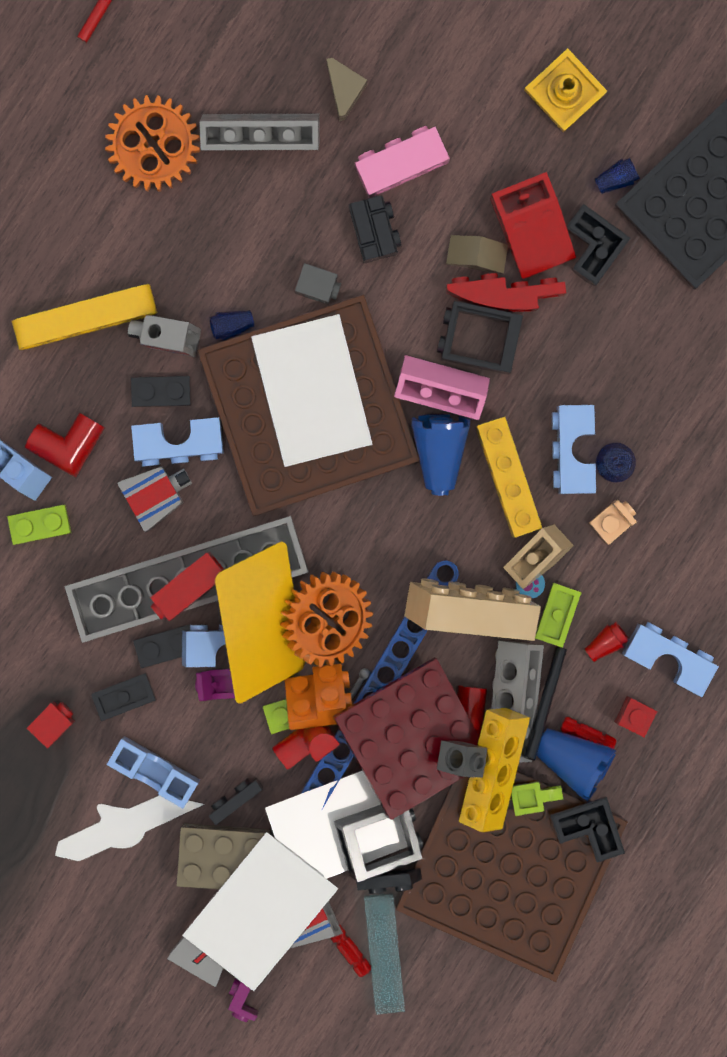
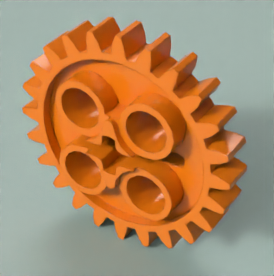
(173, 128)
(310, 640)

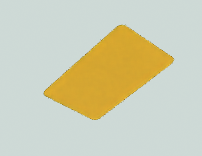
(250, 610)

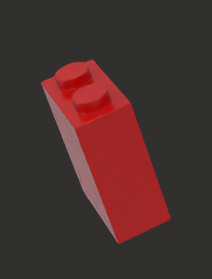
(186, 587)

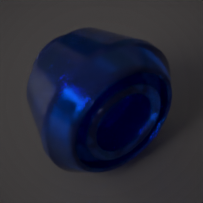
(608, 467)

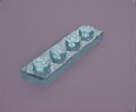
(384, 953)

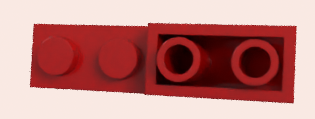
(493, 293)

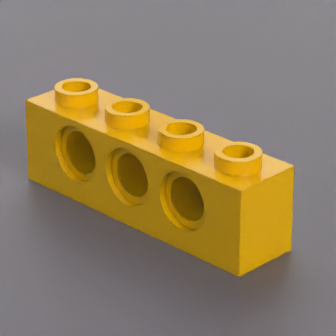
(508, 477)
(489, 796)

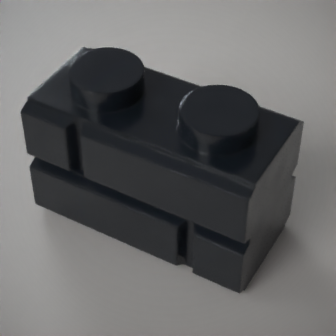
(373, 228)

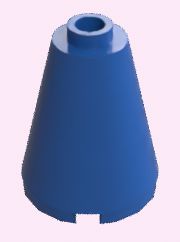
(440, 449)
(575, 760)

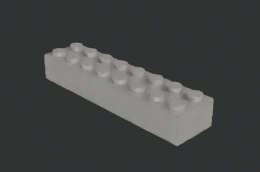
(123, 596)

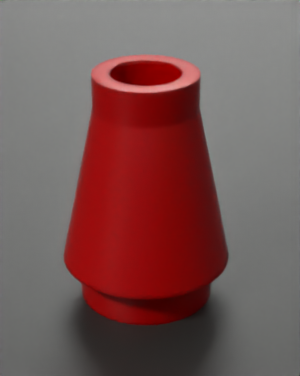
(607, 642)

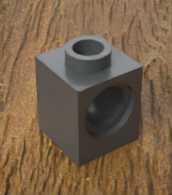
(317, 284)
(462, 758)

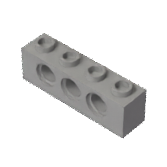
(259, 132)
(524, 686)

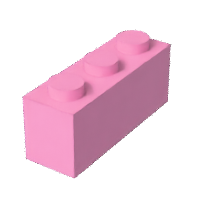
(401, 161)
(442, 387)

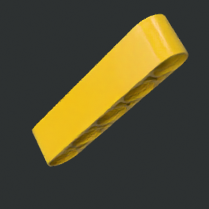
(84, 317)

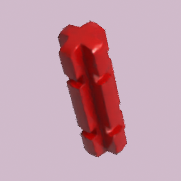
(585, 732)
(352, 953)

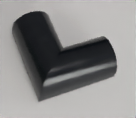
(604, 244)
(592, 820)

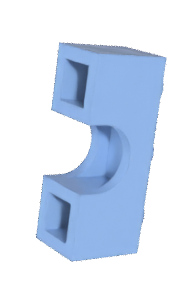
(151, 445)
(572, 475)
(201, 646)
(694, 670)
(154, 771)

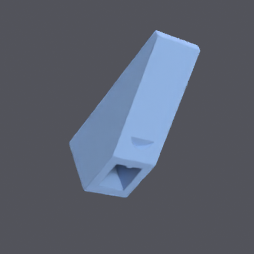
(21, 472)

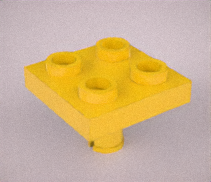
(565, 90)

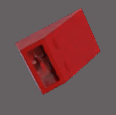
(533, 225)

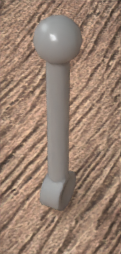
(364, 674)

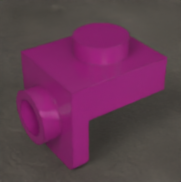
(214, 684)
(240, 1010)

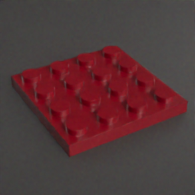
(400, 736)

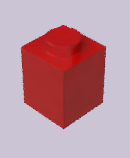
(635, 716)
(52, 723)

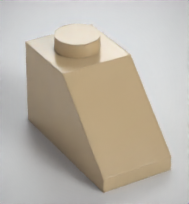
(538, 555)

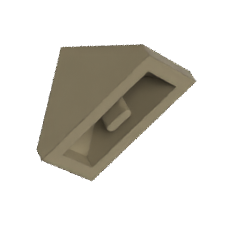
(346, 87)
(477, 253)

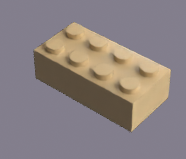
(472, 610)

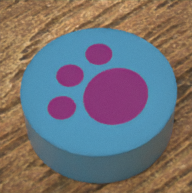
(534, 589)

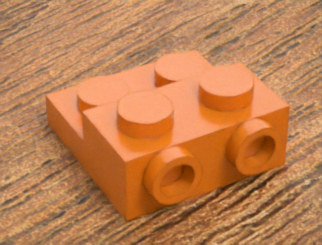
(317, 697)

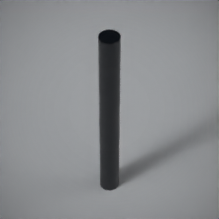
(545, 703)

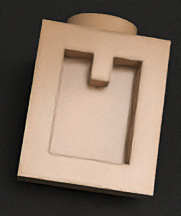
(613, 521)

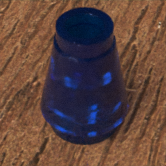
(617, 176)
(230, 323)

